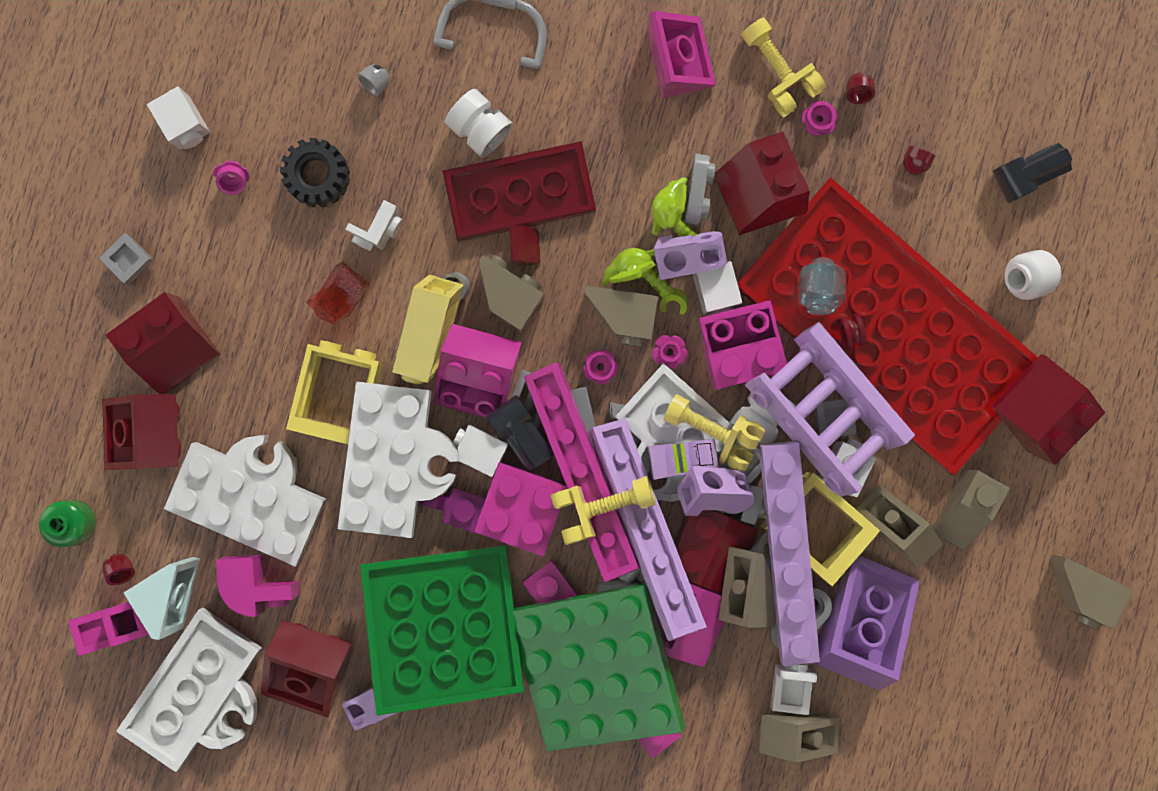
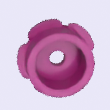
(821, 109)
(231, 184)
(679, 352)
(600, 376)

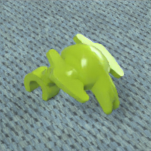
(668, 209)
(638, 263)

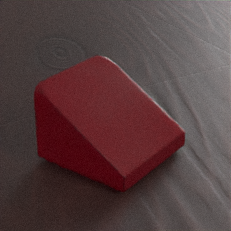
(524, 245)

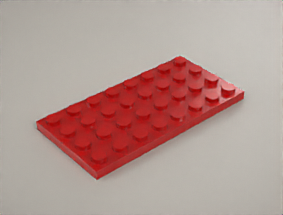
(925, 339)

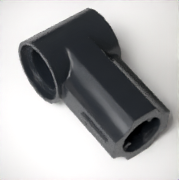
(1025, 175)
(516, 427)

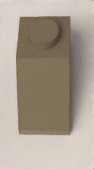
(624, 313)
(970, 508)
(900, 526)
(747, 591)
(1089, 593)
(799, 736)

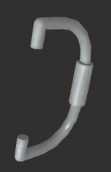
(509, 4)

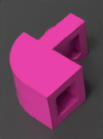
(244, 589)
(106, 628)

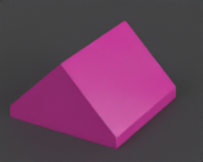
(679, 53)

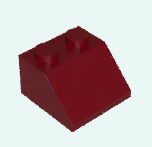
(763, 184)
(163, 343)
(1048, 410)
(141, 431)
(705, 544)
(304, 668)

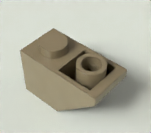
(508, 296)

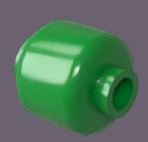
(67, 523)

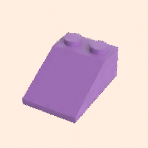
(869, 624)

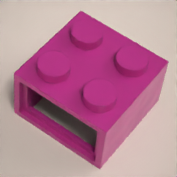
(520, 508)

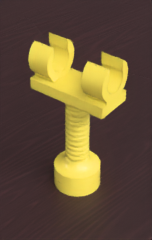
(813, 83)
(680, 412)
(639, 494)

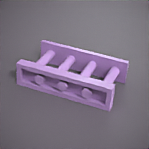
(862, 403)

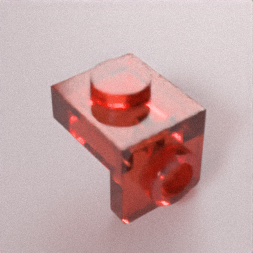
(338, 294)

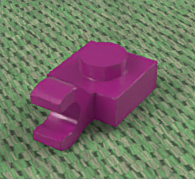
(459, 509)

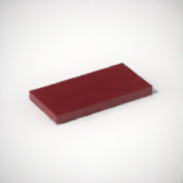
(519, 191)

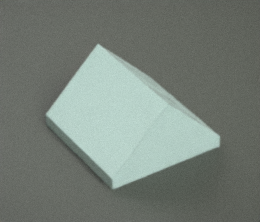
(164, 598)

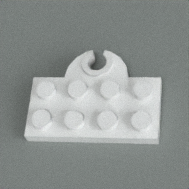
(645, 420)
(391, 460)
(248, 498)
(194, 693)

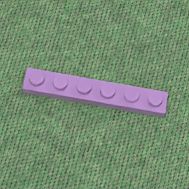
(648, 533)
(789, 553)

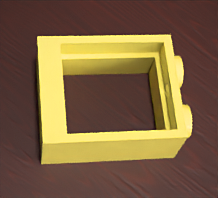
(426, 328)
(298, 416)
(850, 546)

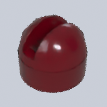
(864, 88)
(917, 160)
(118, 569)

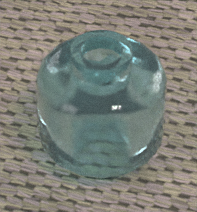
(822, 286)

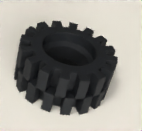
(297, 161)

